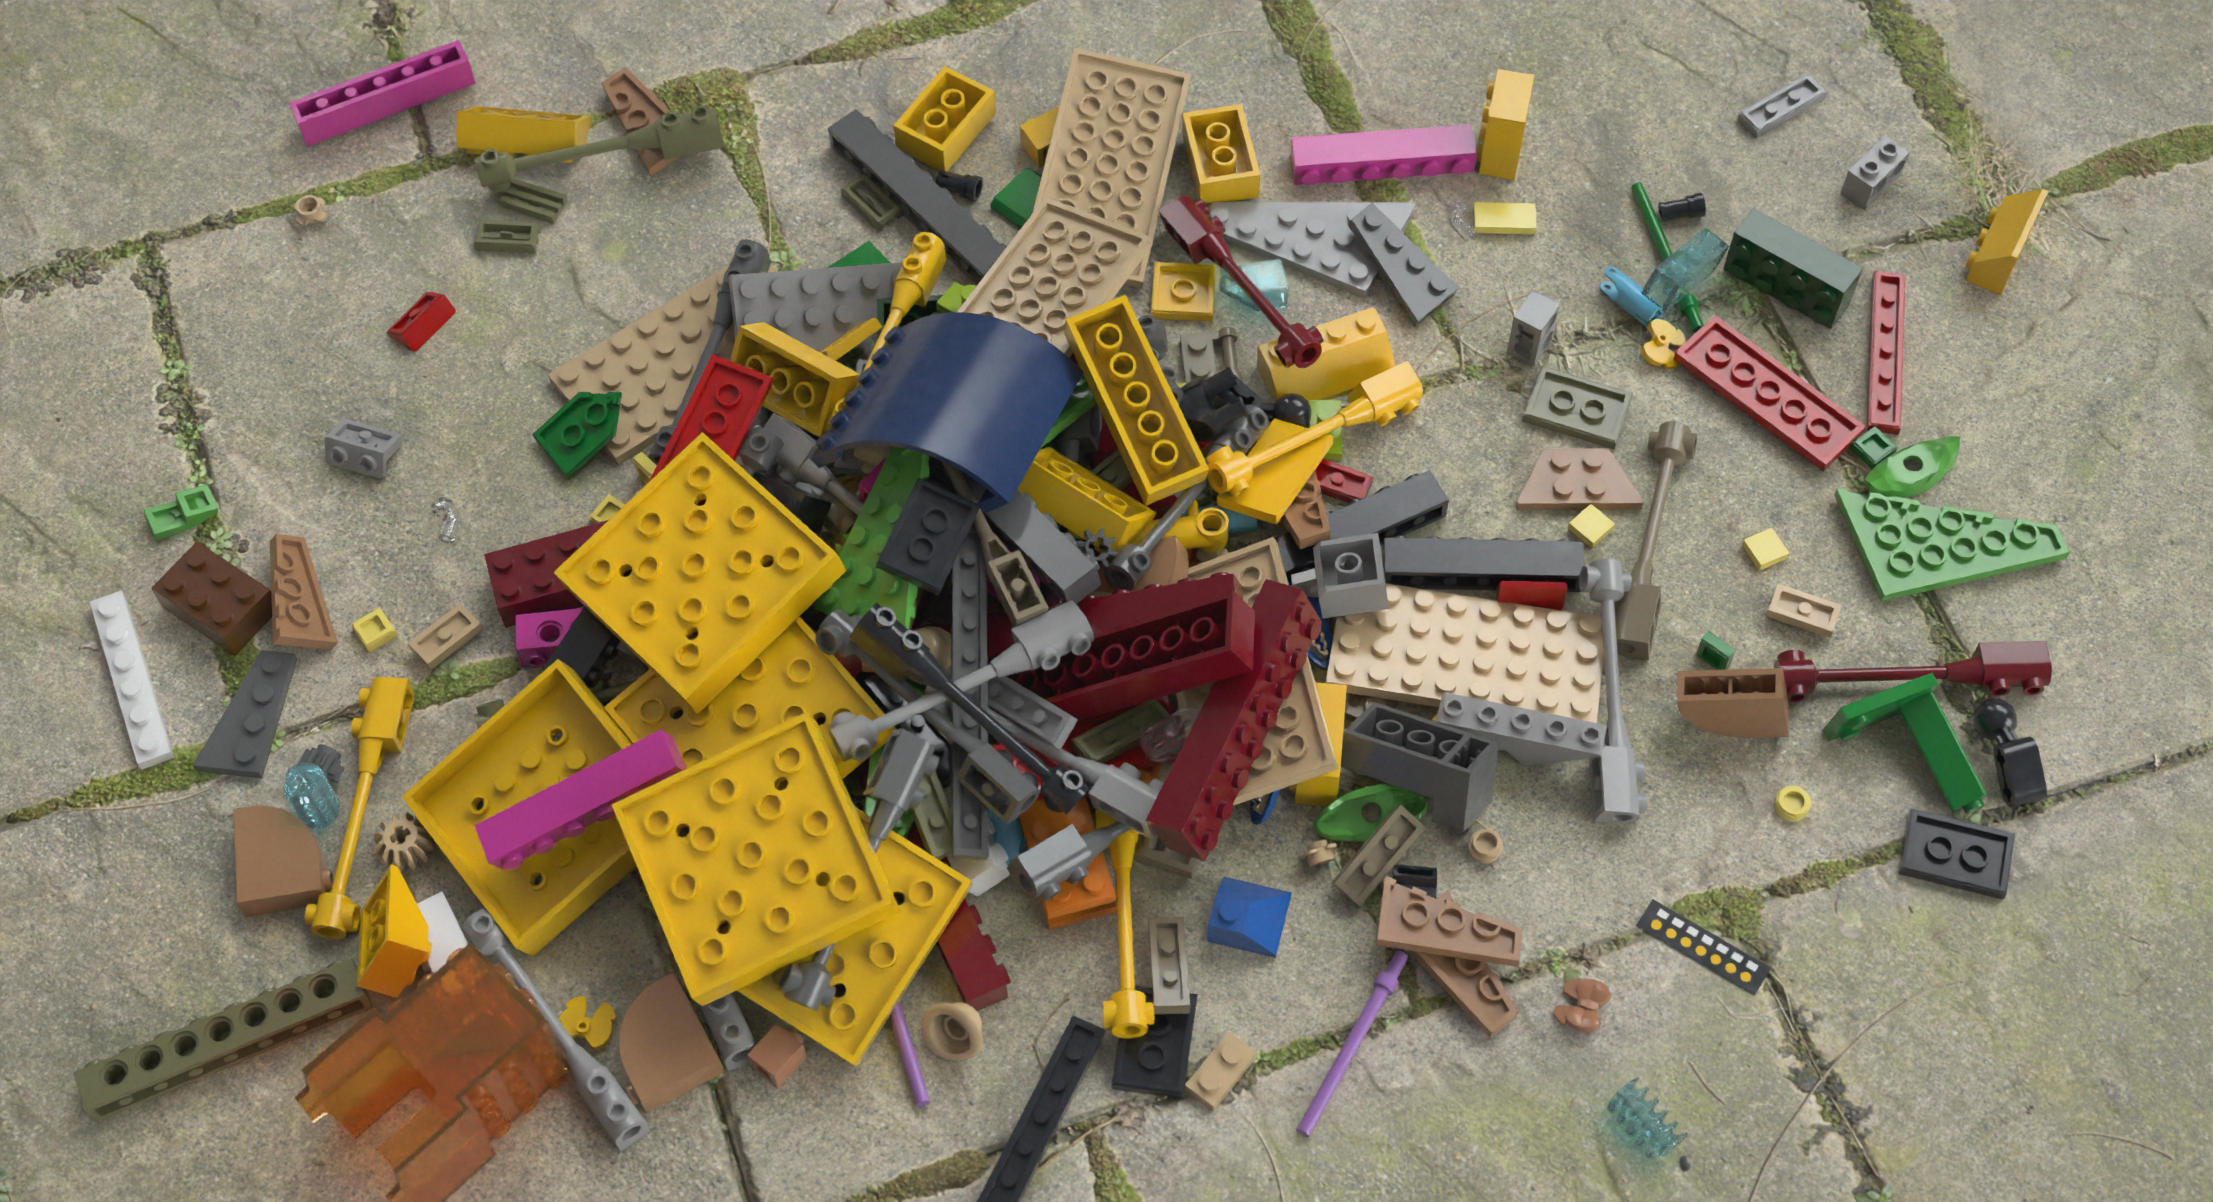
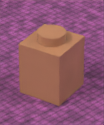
(777, 1054)

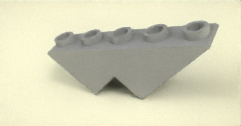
(1524, 733)

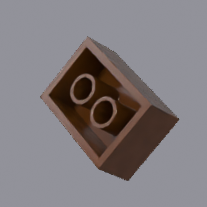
(215, 598)

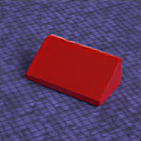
(422, 321)
(1537, 594)

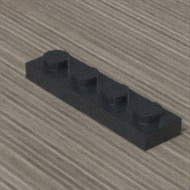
(889, 700)

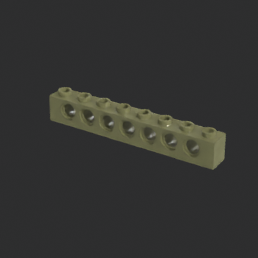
(210, 1056)

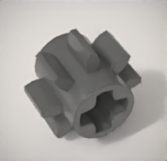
(1104, 544)
(327, 759)

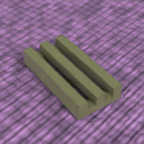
(536, 197)
(865, 211)
(506, 240)

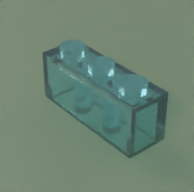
(1685, 269)

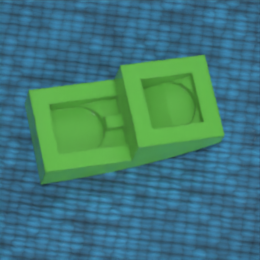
(188, 510)

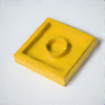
(1183, 291)
(851, 338)

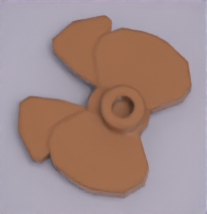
(1590, 997)

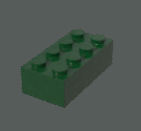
(1792, 268)

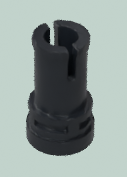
(966, 185)
(1689, 207)

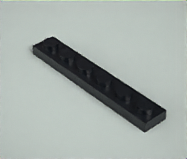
(1043, 1112)

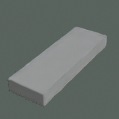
(1781, 105)

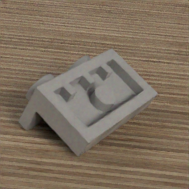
(361, 448)

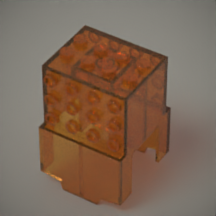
(470, 1049)

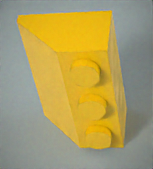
(2004, 240)

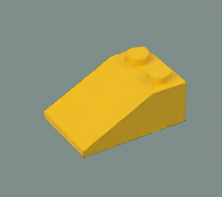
(391, 937)

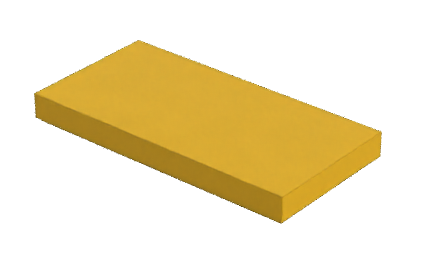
(1280, 479)

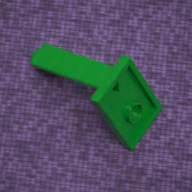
(1930, 731)

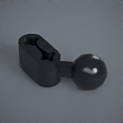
(1288, 407)
(2015, 759)

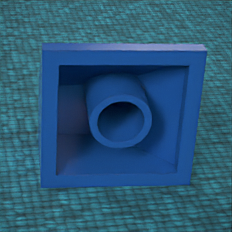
(1248, 917)

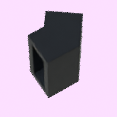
(1416, 876)

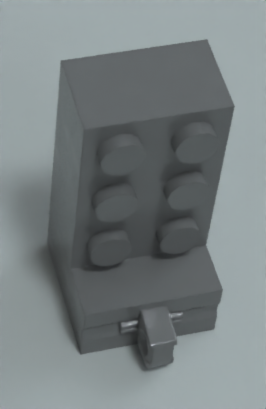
(1425, 759)

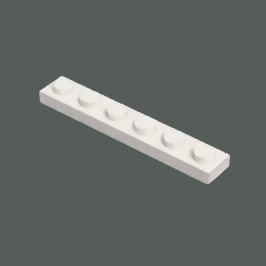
(131, 680)

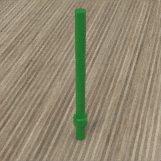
(1688, 304)

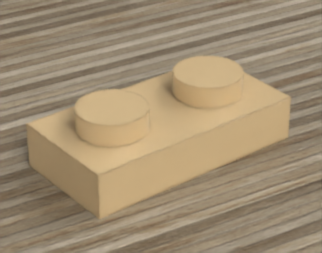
(1804, 610)
(445, 636)
(1220, 1071)

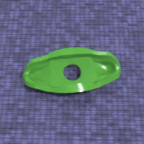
(1893, 479)
(1344, 819)

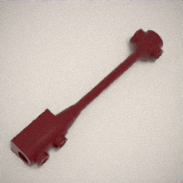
(1203, 239)
(1991, 666)

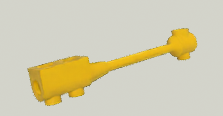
(911, 287)
(1370, 402)
(377, 733)
(1127, 1009)

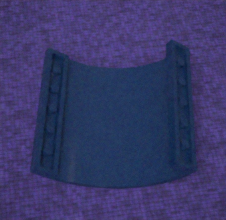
(960, 393)

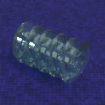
(311, 795)
(1645, 1121)

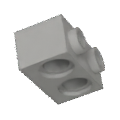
(1874, 172)
(1533, 328)

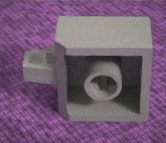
(1346, 576)

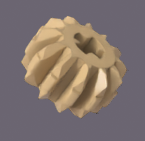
(390, 845)

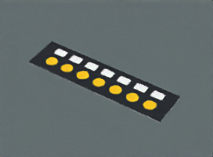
(1703, 947)

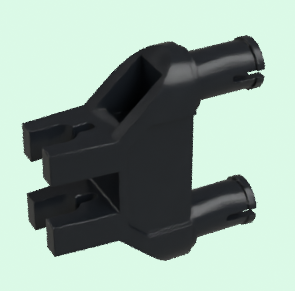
(1199, 410)

